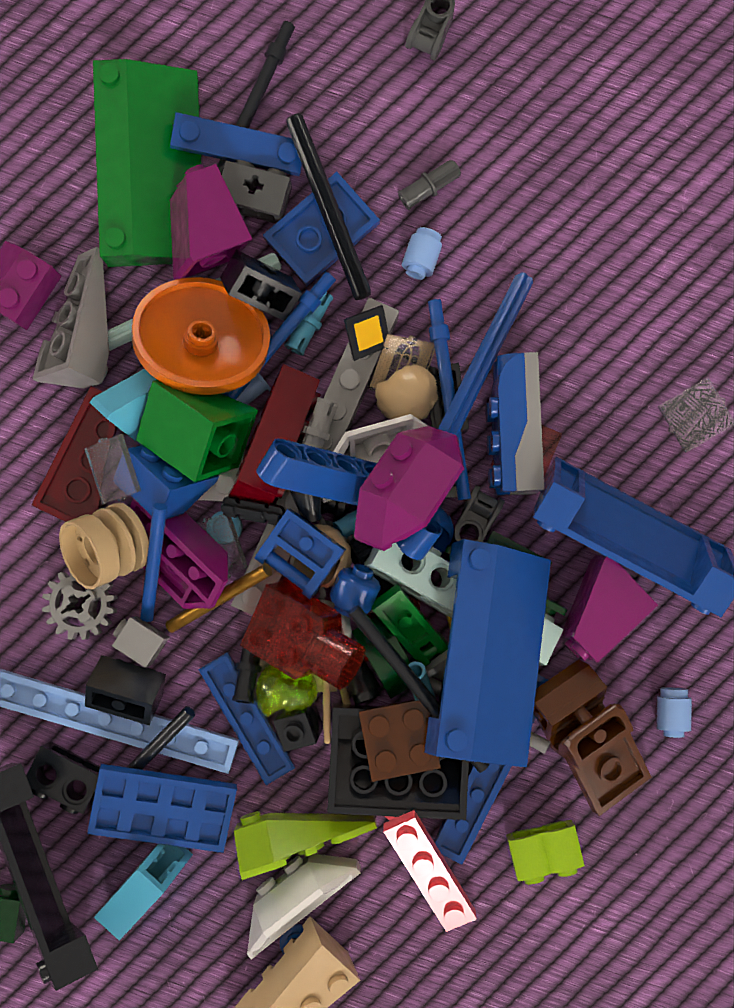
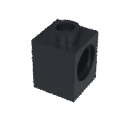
(298, 727)

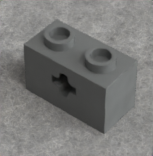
(265, 204)

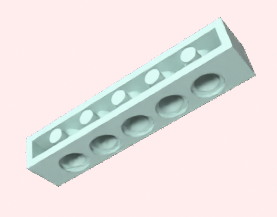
(418, 583)

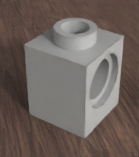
(139, 640)

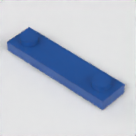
(234, 143)

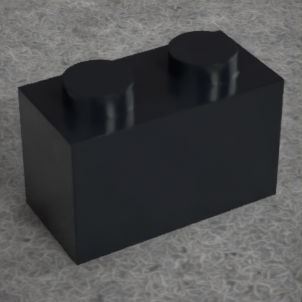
(125, 690)

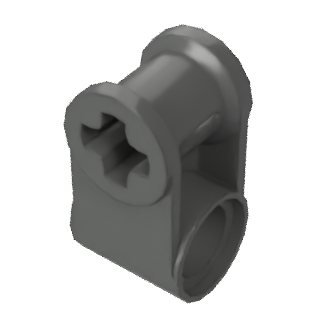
(430, 29)
(478, 513)

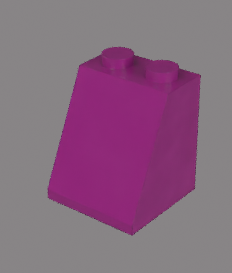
(204, 223)
(604, 610)

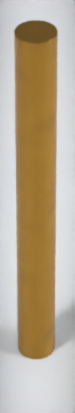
(229, 592)

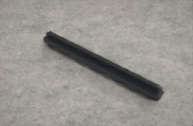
(328, 207)

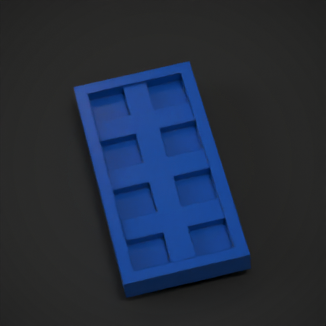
(162, 808)

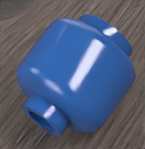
(353, 588)

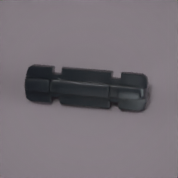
(252, 510)

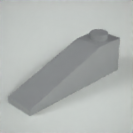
(80, 341)

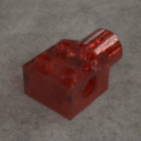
(302, 636)

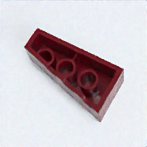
(281, 418)

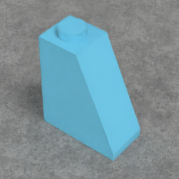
(125, 402)
(142, 888)

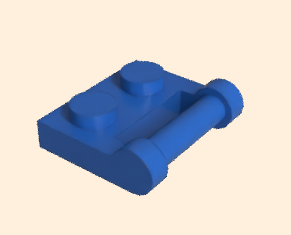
(307, 545)

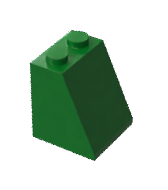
(195, 431)

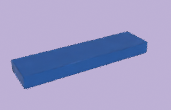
(247, 721)

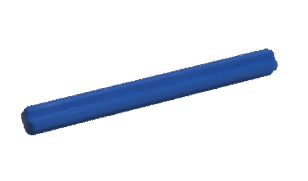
(486, 354)

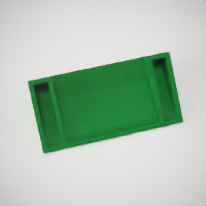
(134, 157)

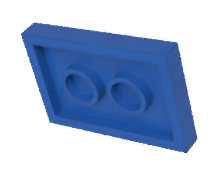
(303, 237)

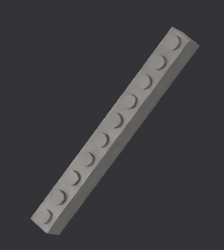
(348, 391)

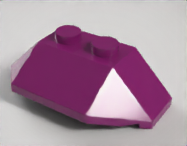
(407, 486)
(191, 561)

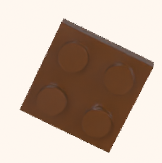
(397, 740)

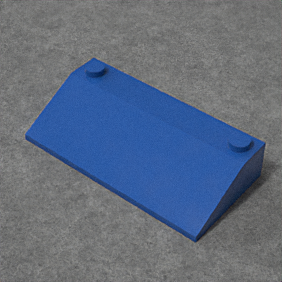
(637, 537)
(491, 655)

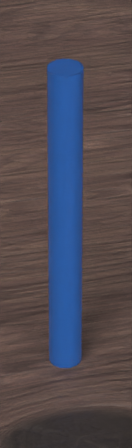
(153, 561)

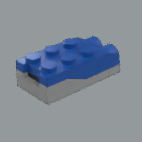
(515, 426)

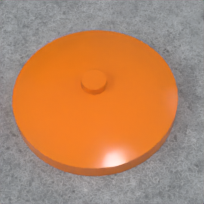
(199, 337)

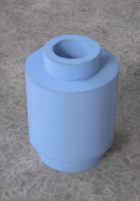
(422, 253)
(674, 711)

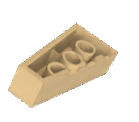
(307, 976)

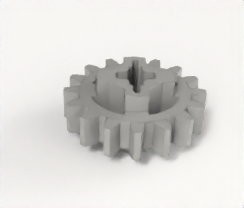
(87, 615)

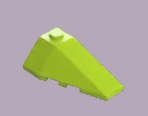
(272, 838)

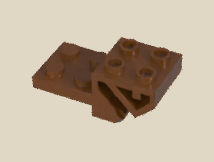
(590, 736)

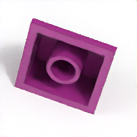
(24, 284)

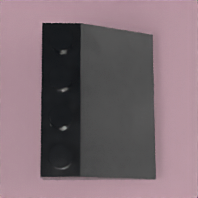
(351, 791)

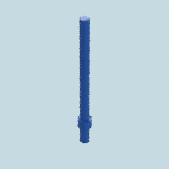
(308, 303)
(439, 335)

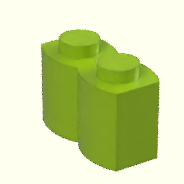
(545, 851)

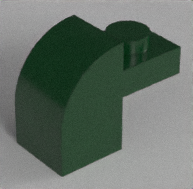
(388, 677)

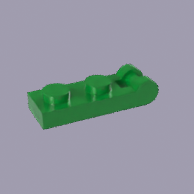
(409, 625)

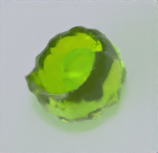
(279, 691)

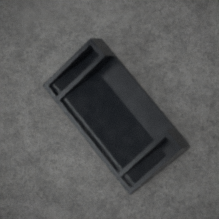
(60, 943)

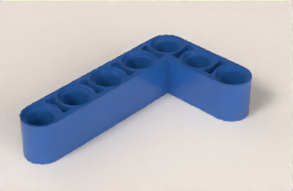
(332, 477)

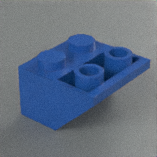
(164, 483)

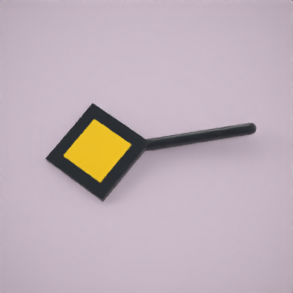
(367, 332)

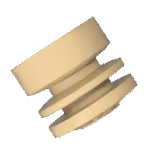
(104, 545)

